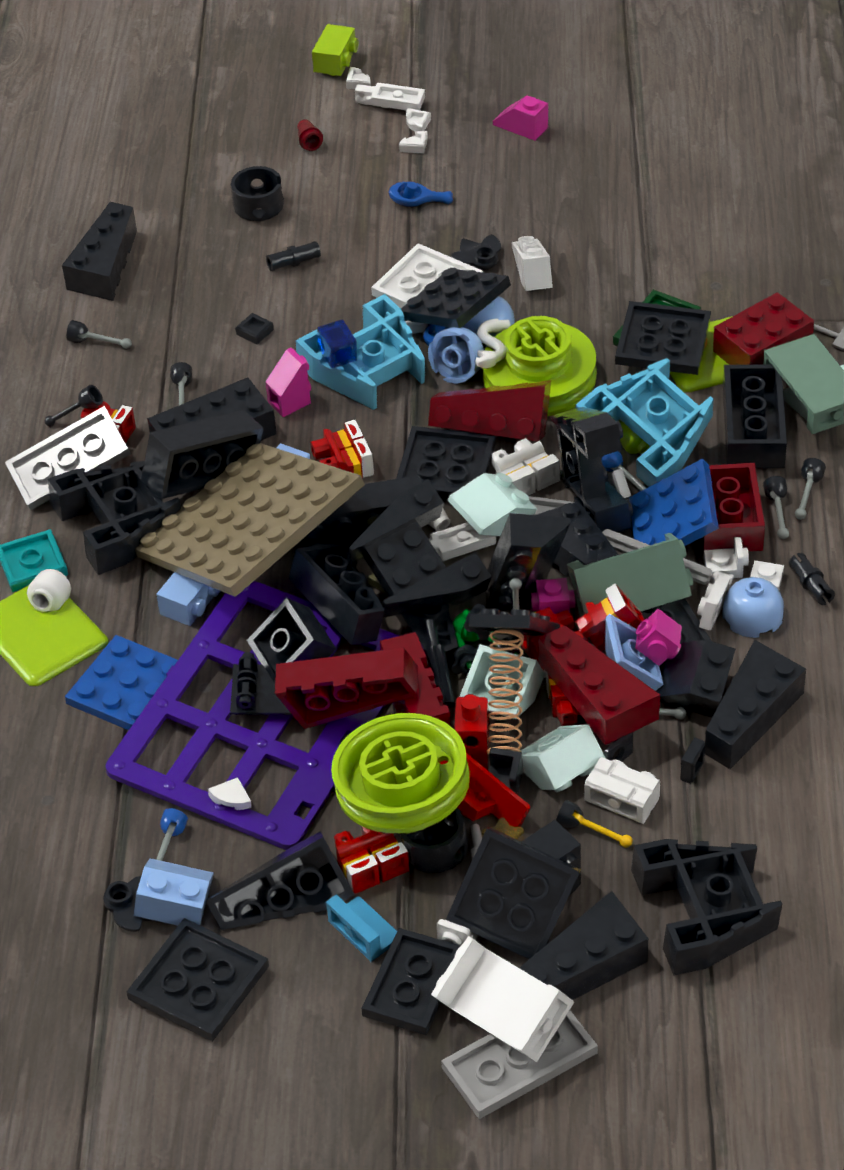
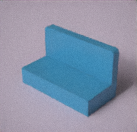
(361, 926)

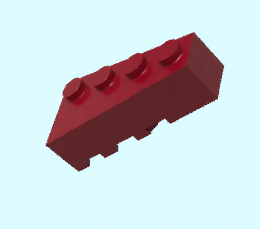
(503, 411)
(345, 684)
(597, 686)
(429, 696)

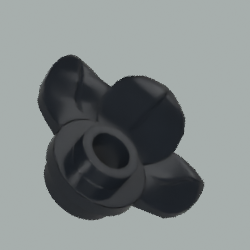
(480, 255)
(124, 908)

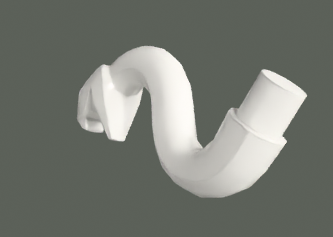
(490, 358)

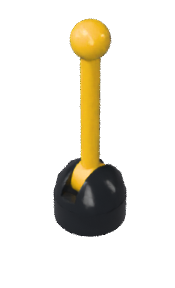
(571, 816)

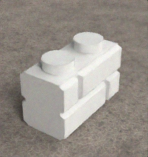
(622, 789)

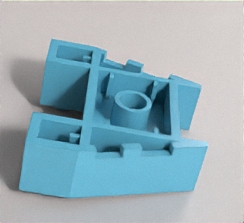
(383, 352)
(657, 414)

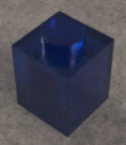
(337, 344)

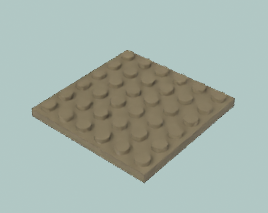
(248, 518)

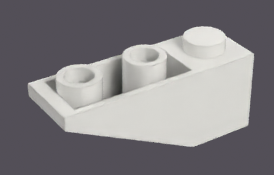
(532, 263)

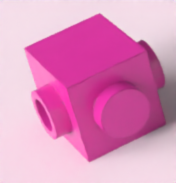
(553, 594)
(658, 637)

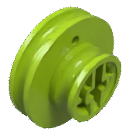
(545, 351)
(393, 776)

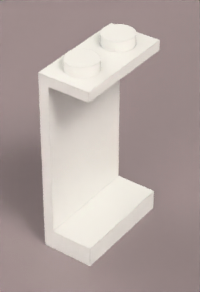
(502, 999)

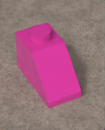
(525, 117)

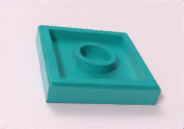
(29, 556)

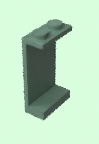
(813, 378)
(645, 575)

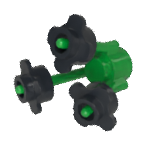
(466, 653)

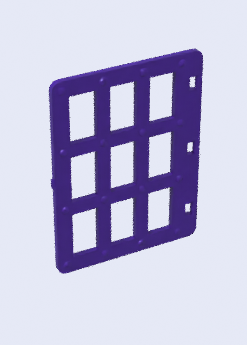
(313, 778)

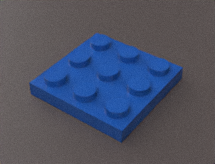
(677, 506)
(120, 682)

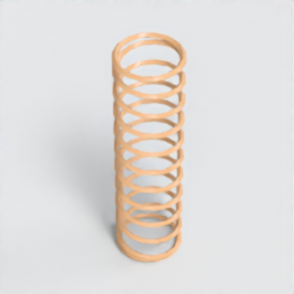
(512, 680)

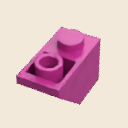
(289, 384)

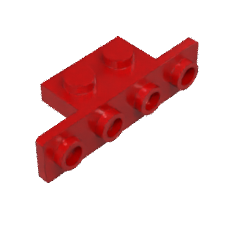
(489, 795)

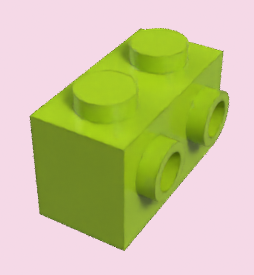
(334, 50)

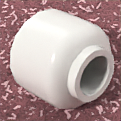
(49, 590)

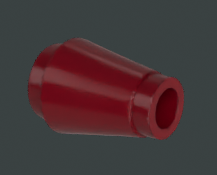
(309, 135)

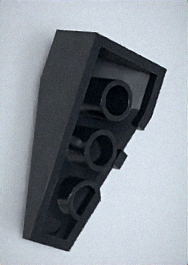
(283, 887)

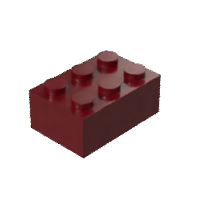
(759, 328)
(737, 508)

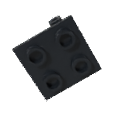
(254, 689)

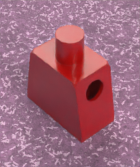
(473, 720)

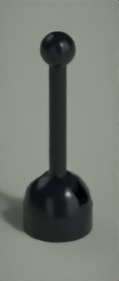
(88, 398)

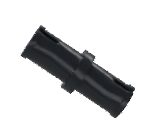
(293, 256)
(811, 578)

